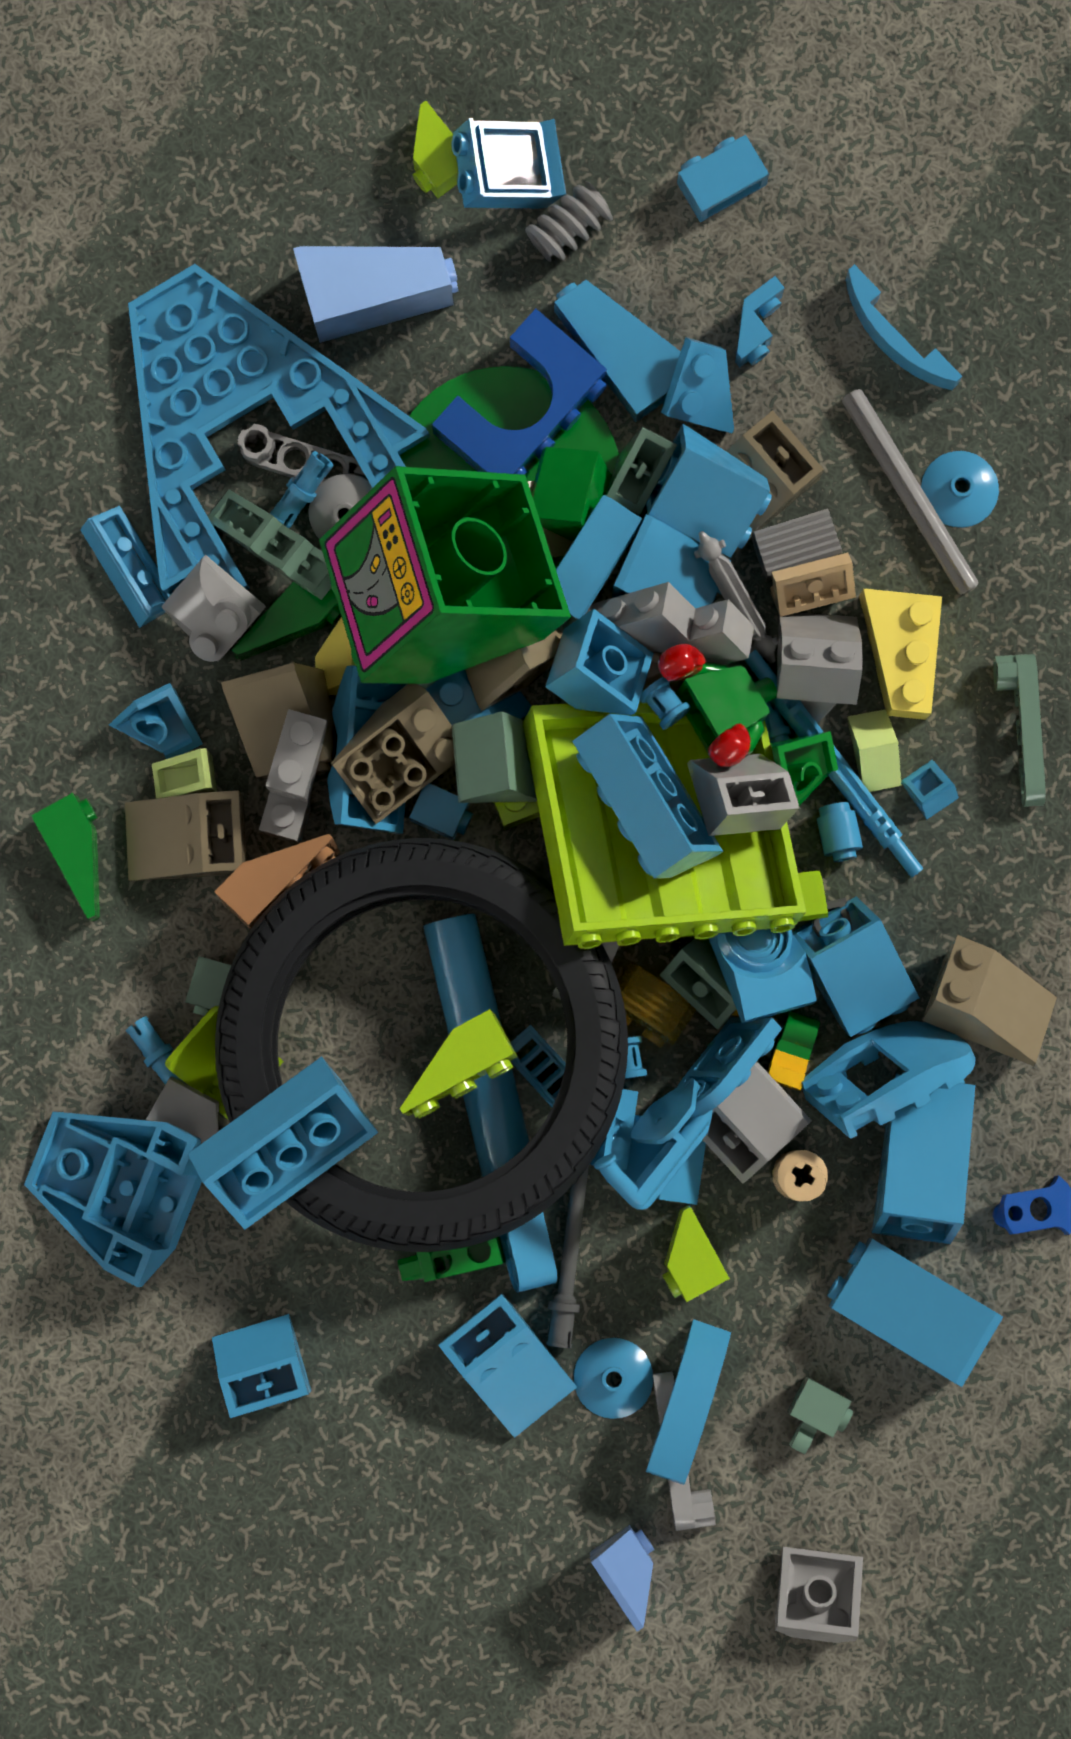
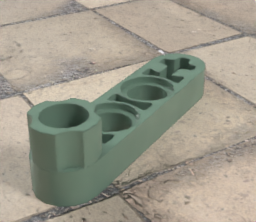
(1021, 675)

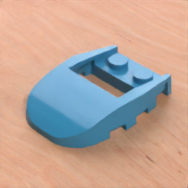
(926, 1054)

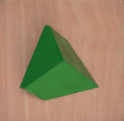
(807, 760)

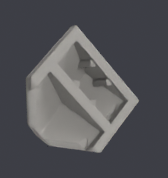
(186, 1109)

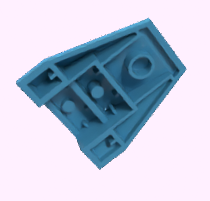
(117, 1187)

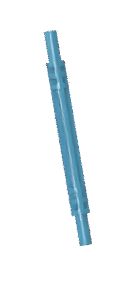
(844, 778)

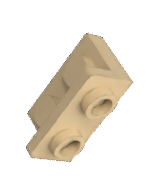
(813, 584)

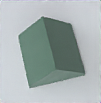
(492, 760)

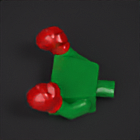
(723, 701)

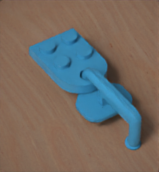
(705, 1086)

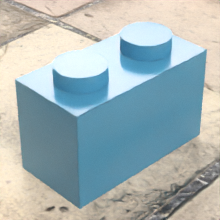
(722, 177)

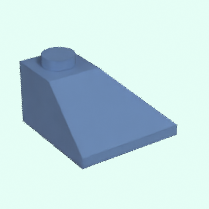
(626, 1571)

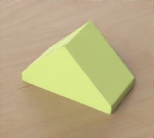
(875, 750)
(185, 774)

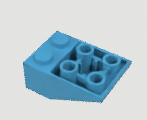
(507, 1365)

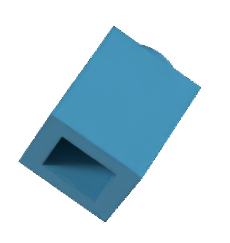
(441, 812)

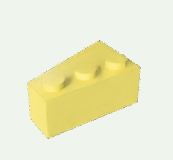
(904, 647)

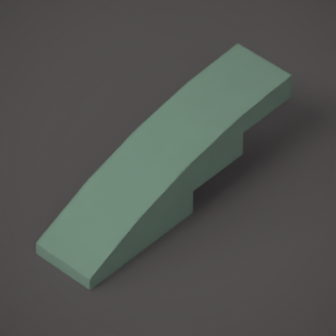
(272, 542)

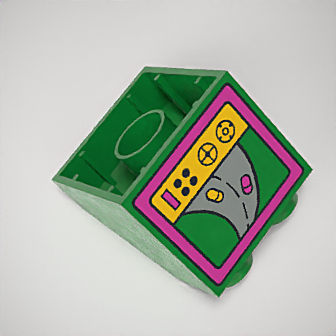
(441, 573)

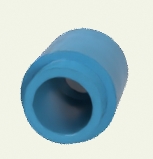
(839, 831)

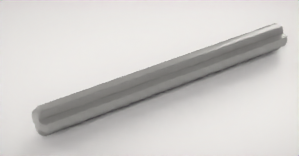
(910, 491)

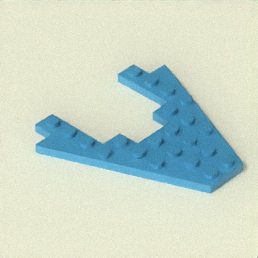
(207, 362)

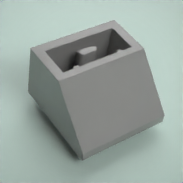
(744, 796)
(754, 1124)

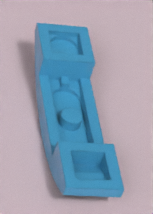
(931, 369)
(689, 1402)

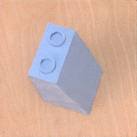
(372, 286)

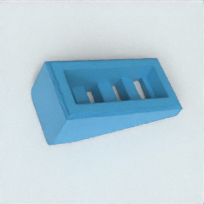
(519, 1042)

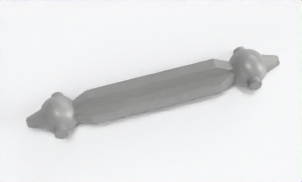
(734, 590)

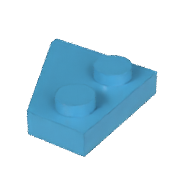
(701, 387)

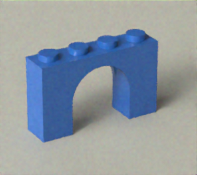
(572, 379)

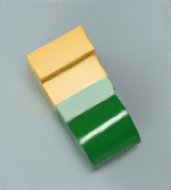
(793, 1050)

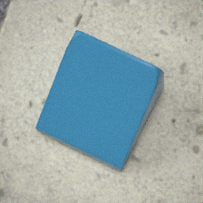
(930, 789)

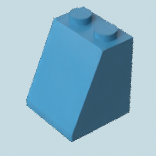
(708, 492)
(664, 556)
(856, 967)

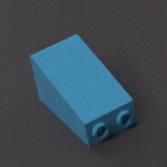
(926, 1168)
(913, 1311)

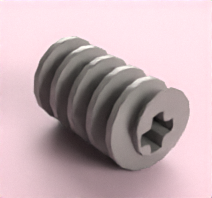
(569, 221)

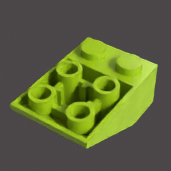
(466, 1055)

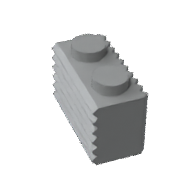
(796, 542)

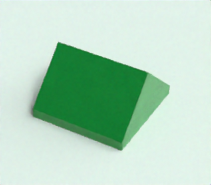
(568, 488)

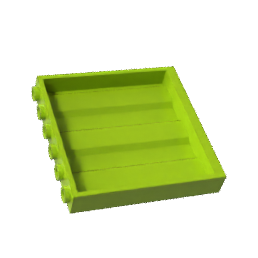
(597, 871)

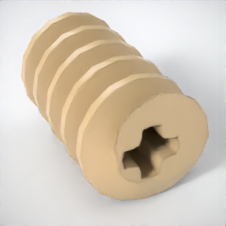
(815, 1171)

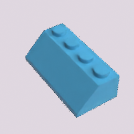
(645, 795)
(282, 1143)

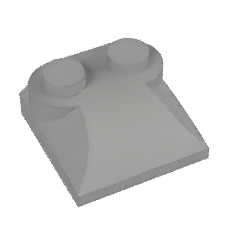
(212, 609)
(819, 1595)

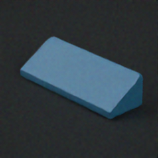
(596, 553)
(124, 565)

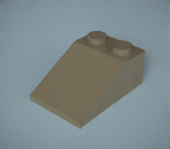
(990, 1001)

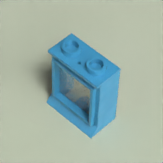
(508, 164)

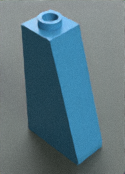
(635, 356)

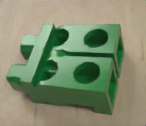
(451, 1262)

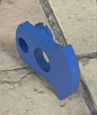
(1058, 1203)

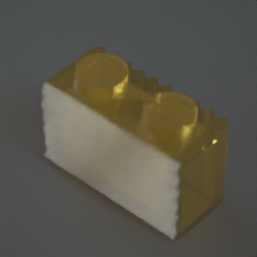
(654, 1006)

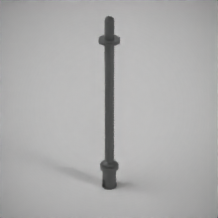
(564, 1303)

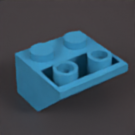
(260, 1366)

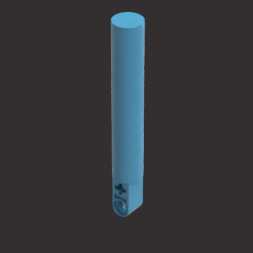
(495, 1104)

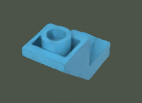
(753, 334)

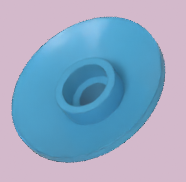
(960, 508)
(610, 1356)

